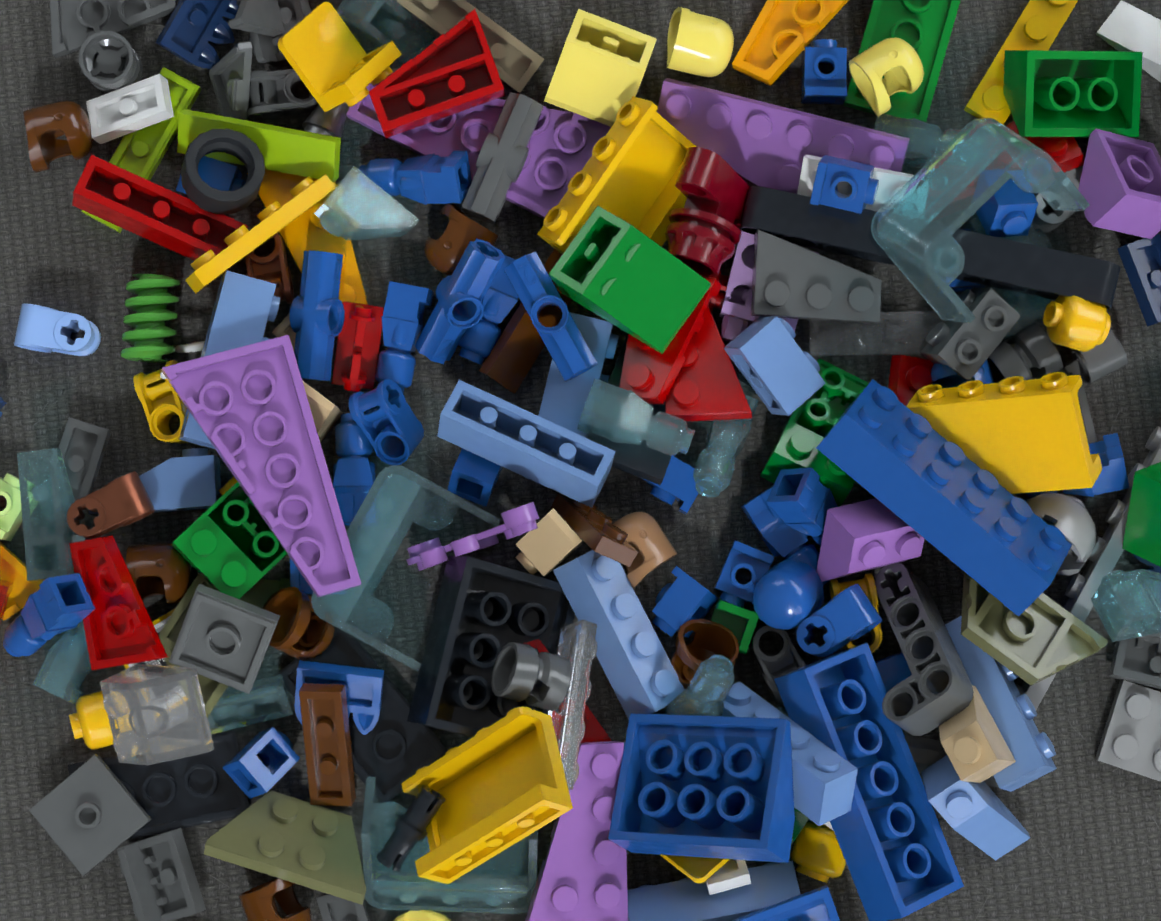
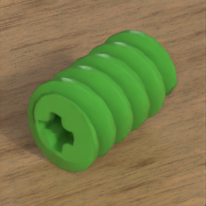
(149, 318)

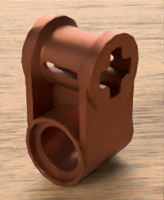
(273, 270)
(117, 503)

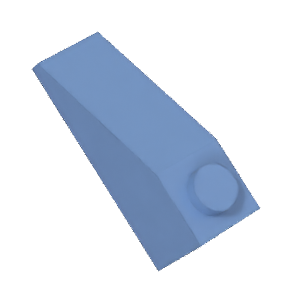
(183, 482)
(973, 810)

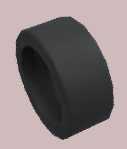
(231, 143)

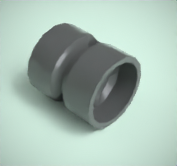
(109, 61)
(1028, 356)
(531, 676)

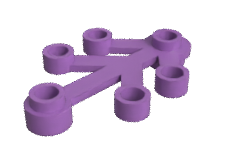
(516, 523)

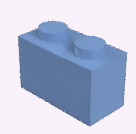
(775, 364)

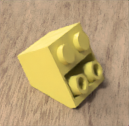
(599, 68)

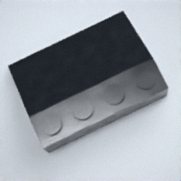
(473, 619)

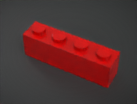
(150, 210)

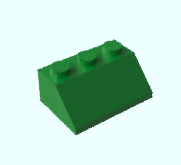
(1073, 92)

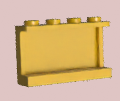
(627, 175)
(1016, 430)
(495, 793)

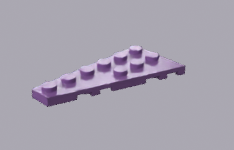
(770, 140)
(556, 149)
(264, 431)
(584, 869)

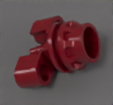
(709, 224)

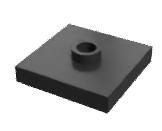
(224, 638)
(90, 814)

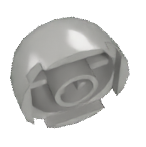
(1073, 521)

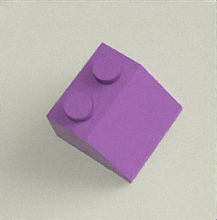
(1122, 184)
(864, 539)

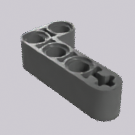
(927, 652)

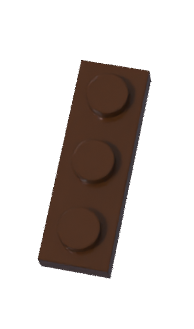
(595, 529)
(327, 744)

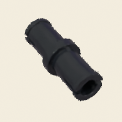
(410, 828)

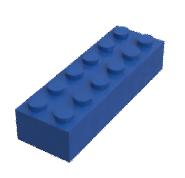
(946, 497)
(892, 829)

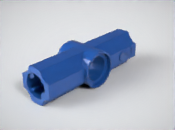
(537, 292)
(459, 301)
(317, 314)

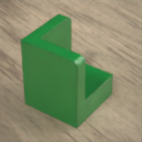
(737, 620)

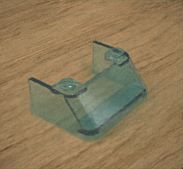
(926, 212)
(374, 537)
(496, 886)

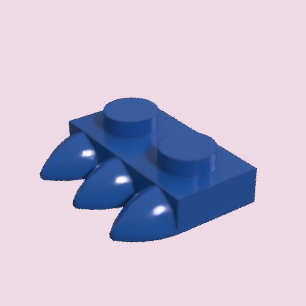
(362, 687)

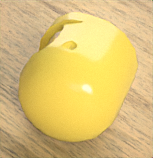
(698, 43)
(893, 60)

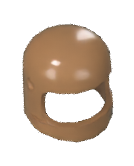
(650, 543)

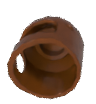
(52, 121)
(448, 249)
(159, 571)
(299, 628)
(708, 640)
(261, 906)

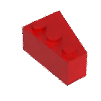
(439, 81)

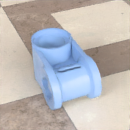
(50, 331)

